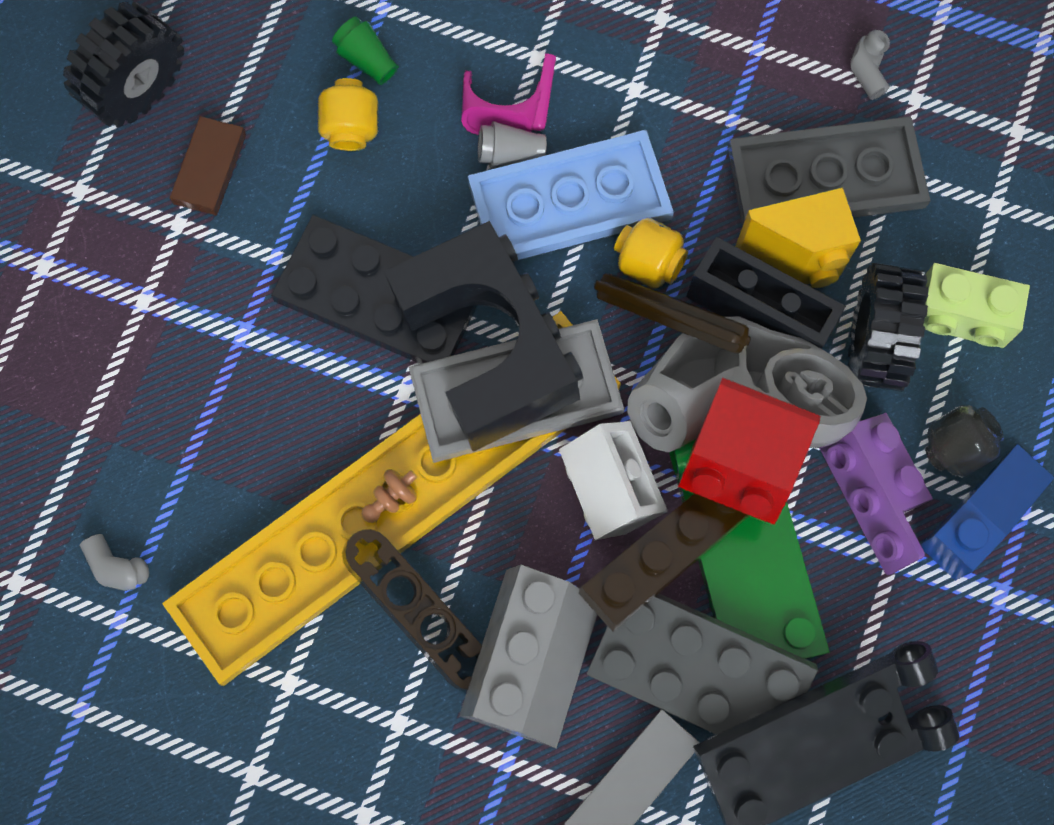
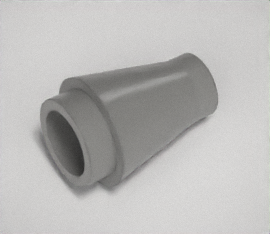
(508, 145)

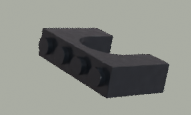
(481, 271)

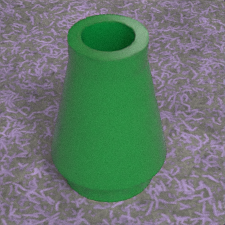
(362, 48)

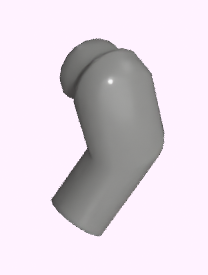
(867, 61)
(111, 570)

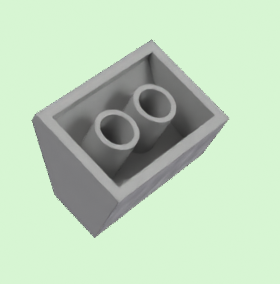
(530, 656)

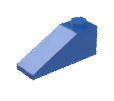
(987, 514)

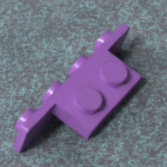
(879, 488)

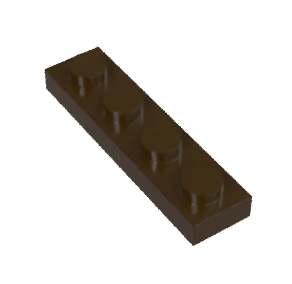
(658, 558)

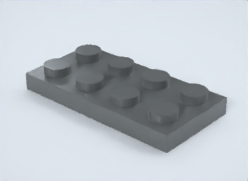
(870, 160)
(698, 666)

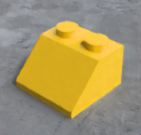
(803, 236)

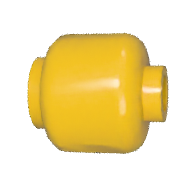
(348, 115)
(651, 252)

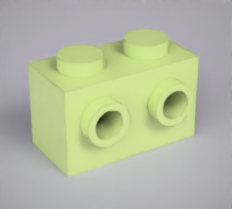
(974, 306)

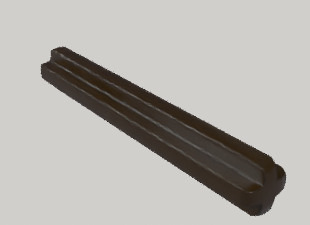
(673, 313)

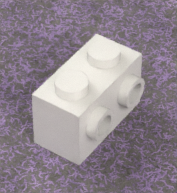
(612, 480)

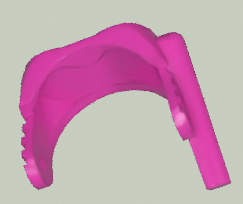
(526, 115)

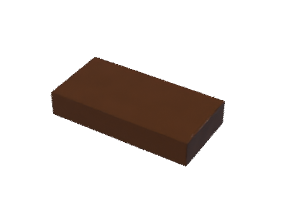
(208, 165)

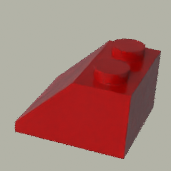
(749, 451)

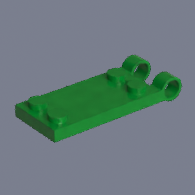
(760, 580)

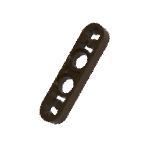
(410, 616)

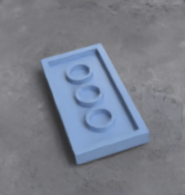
(573, 194)

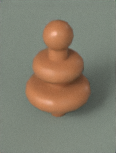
(387, 497)

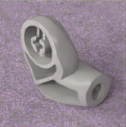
(680, 387)

